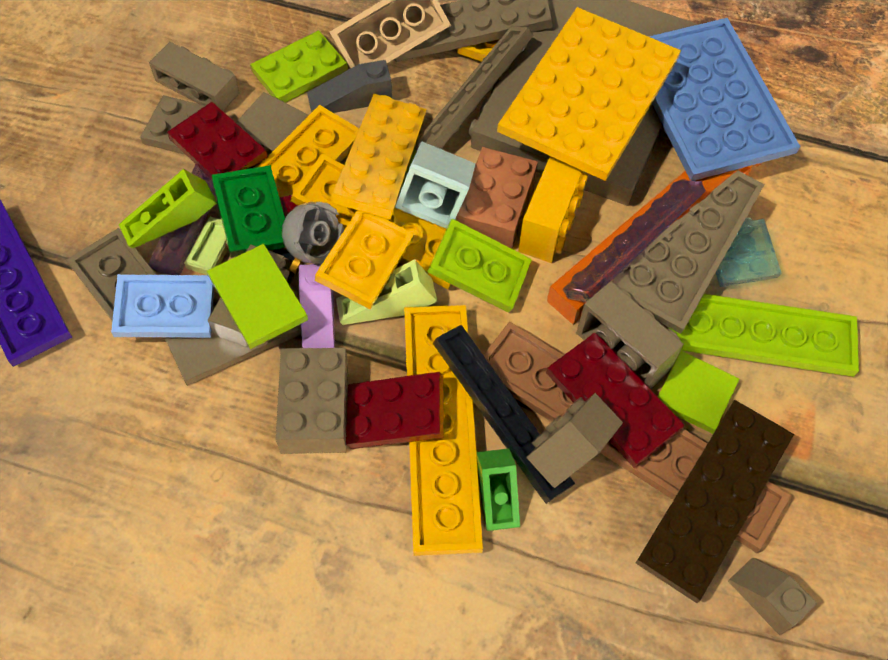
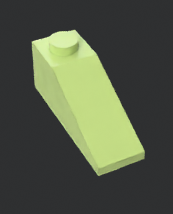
(405, 288)

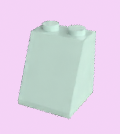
(435, 185)

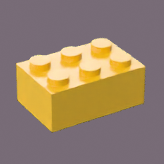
(552, 210)

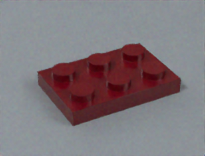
(216, 142)
(395, 410)

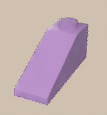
(319, 306)

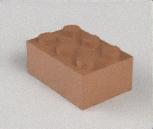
(498, 195)

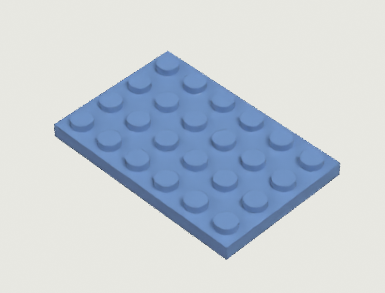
(719, 104)

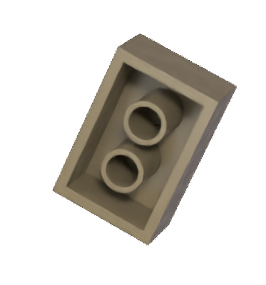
(630, 333)
(312, 401)

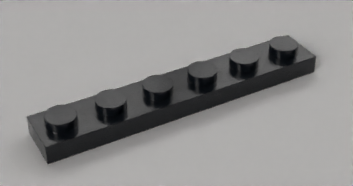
(496, 405)

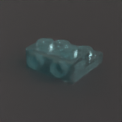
(749, 256)

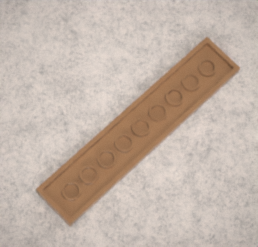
(522, 367)

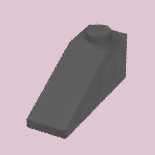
(352, 88)

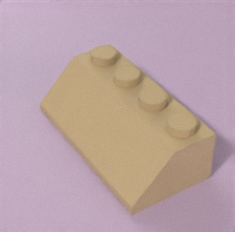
(389, 30)

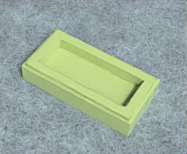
(208, 248)

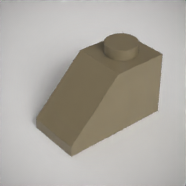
(772, 594)

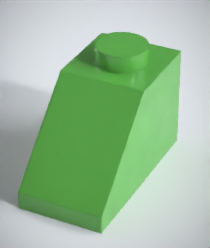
(498, 489)

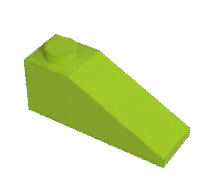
(170, 208)

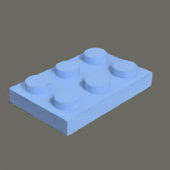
(163, 306)

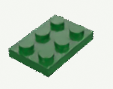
(249, 209)

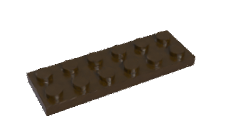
(714, 501)

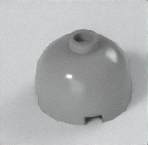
(311, 231)

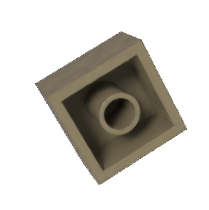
(573, 439)

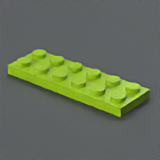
(773, 335)

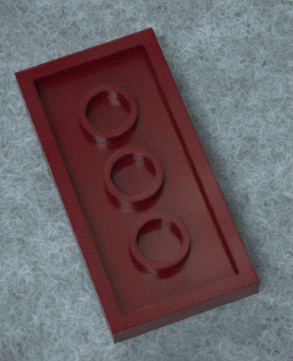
(598, 369)

